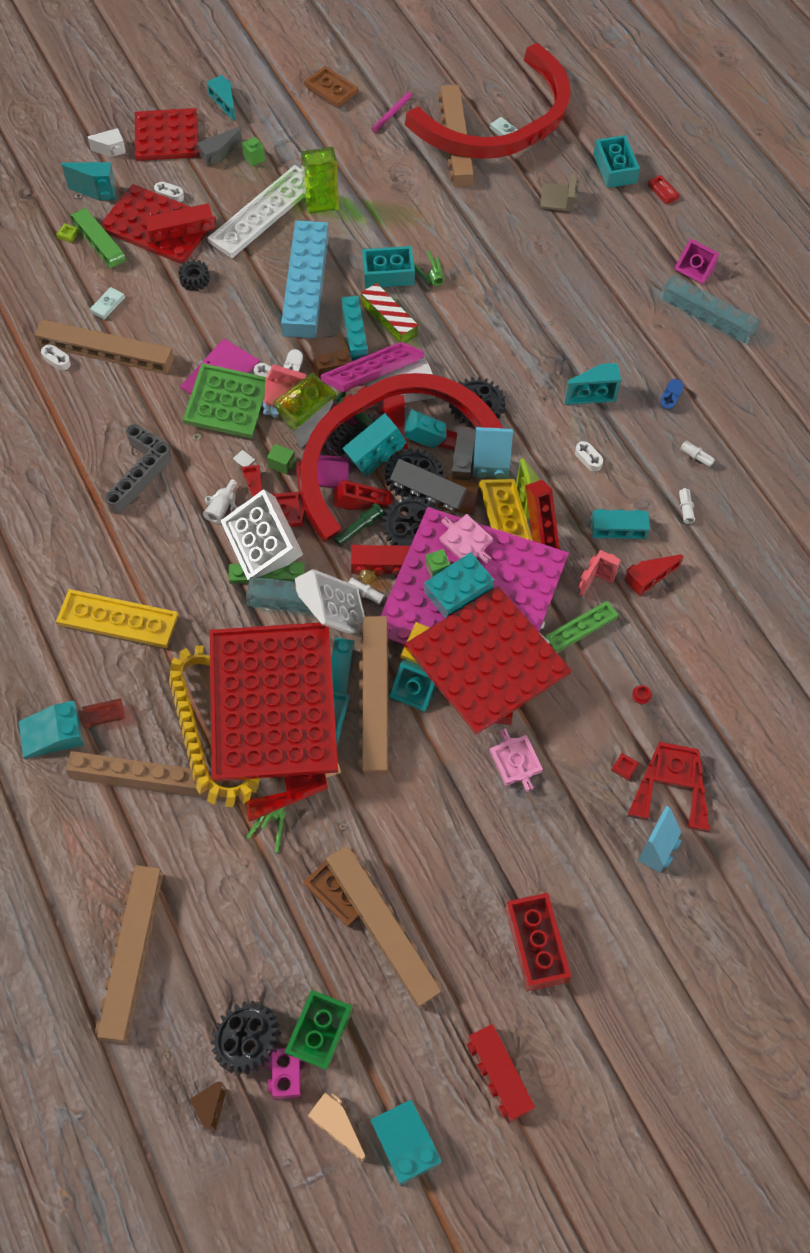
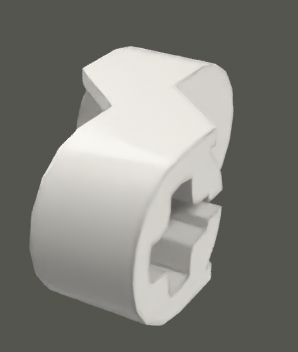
(294, 360)

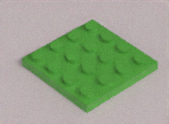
(226, 401)

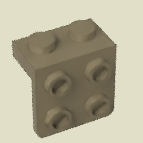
(560, 196)

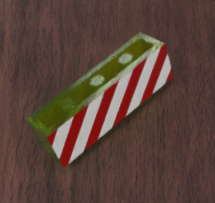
(389, 314)

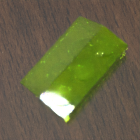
(303, 401)

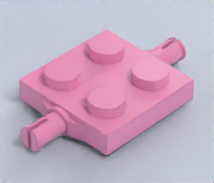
(466, 537)
(516, 760)

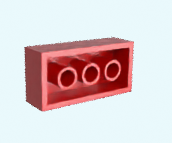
(537, 942)

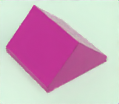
(697, 261)
(332, 470)

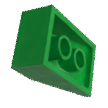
(319, 1030)

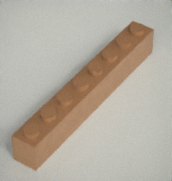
(453, 118)
(105, 346)
(375, 696)
(136, 774)
(383, 927)
(130, 955)

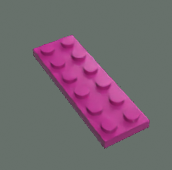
(372, 366)

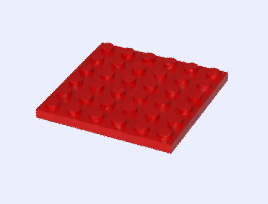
(487, 659)

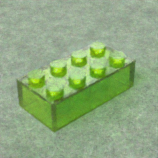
(320, 180)

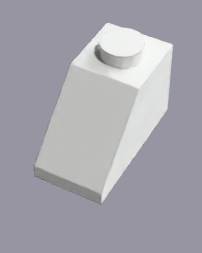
(107, 143)

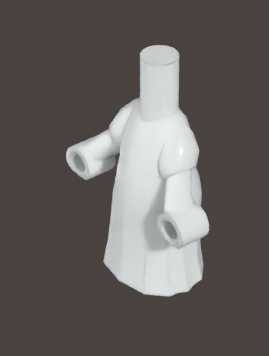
(220, 502)

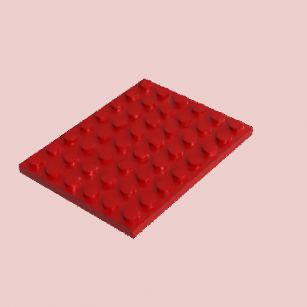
(271, 702)

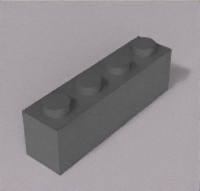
(429, 484)

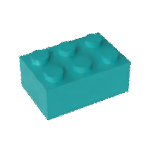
(616, 161)
(388, 266)
(375, 445)
(458, 585)

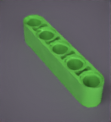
(98, 238)

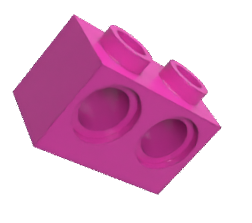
(289, 1073)

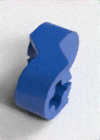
(667, 401)

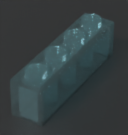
(274, 595)

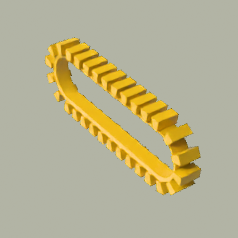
(191, 736)

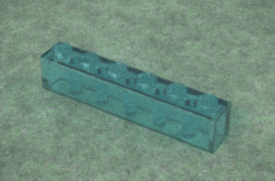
(710, 309)

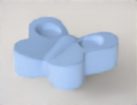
(269, 410)

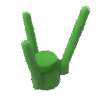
(435, 275)
(271, 816)

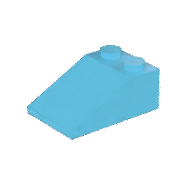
(492, 452)
(662, 842)

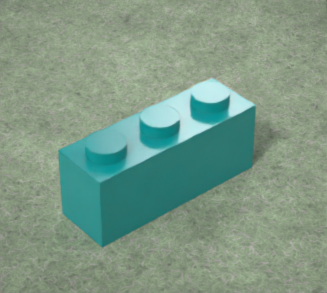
(620, 524)

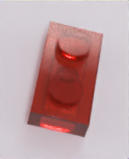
(103, 712)

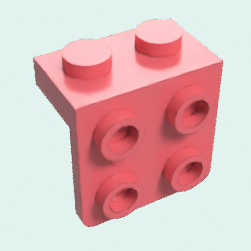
(280, 381)
(602, 566)

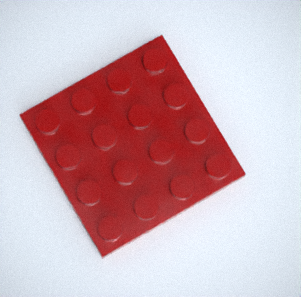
(166, 134)

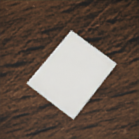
(243, 458)

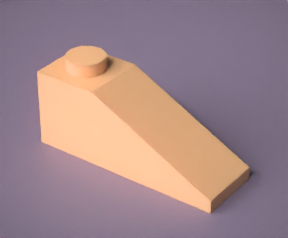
(332, 1119)

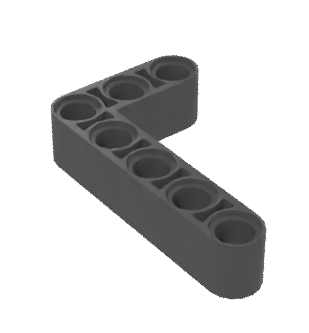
(156, 455)

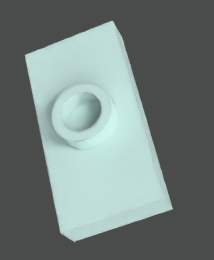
(502, 127)
(107, 303)

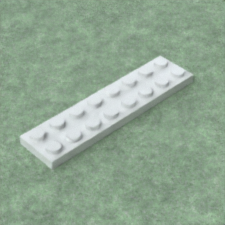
(259, 213)

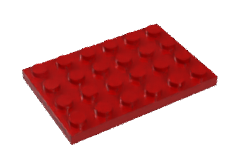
(128, 224)

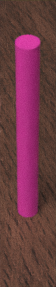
(391, 112)

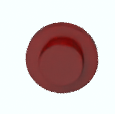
(642, 694)

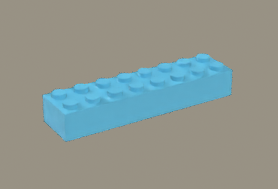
(305, 279)

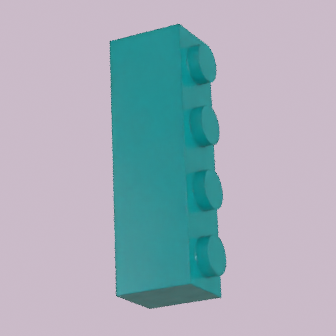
(354, 327)

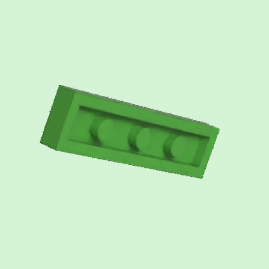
(286, 573)
(581, 626)

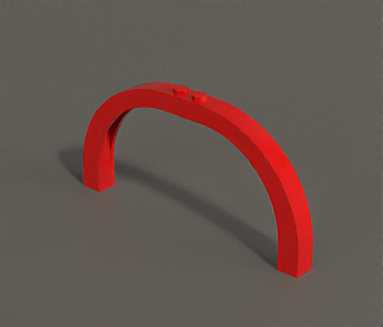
(504, 145)
(418, 383)

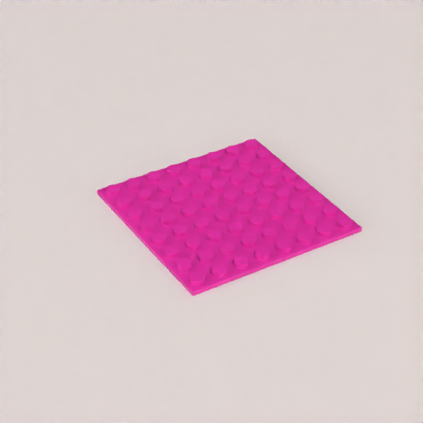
(519, 566)

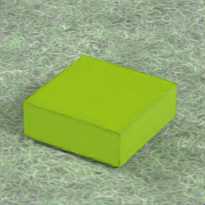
(68, 233)

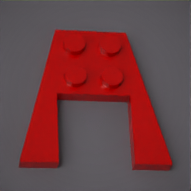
(290, 502)
(675, 767)
(296, 789)

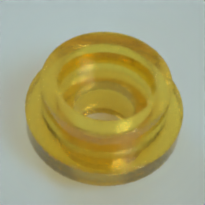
(367, 577)

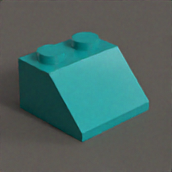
(424, 428)
(413, 686)

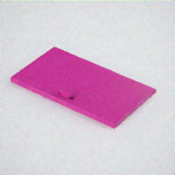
(225, 356)

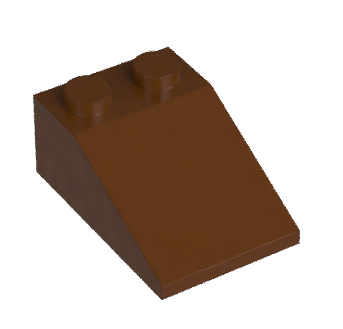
(329, 353)

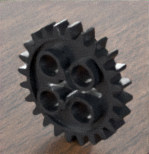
(487, 392)
(411, 457)
(414, 509)
(245, 1038)

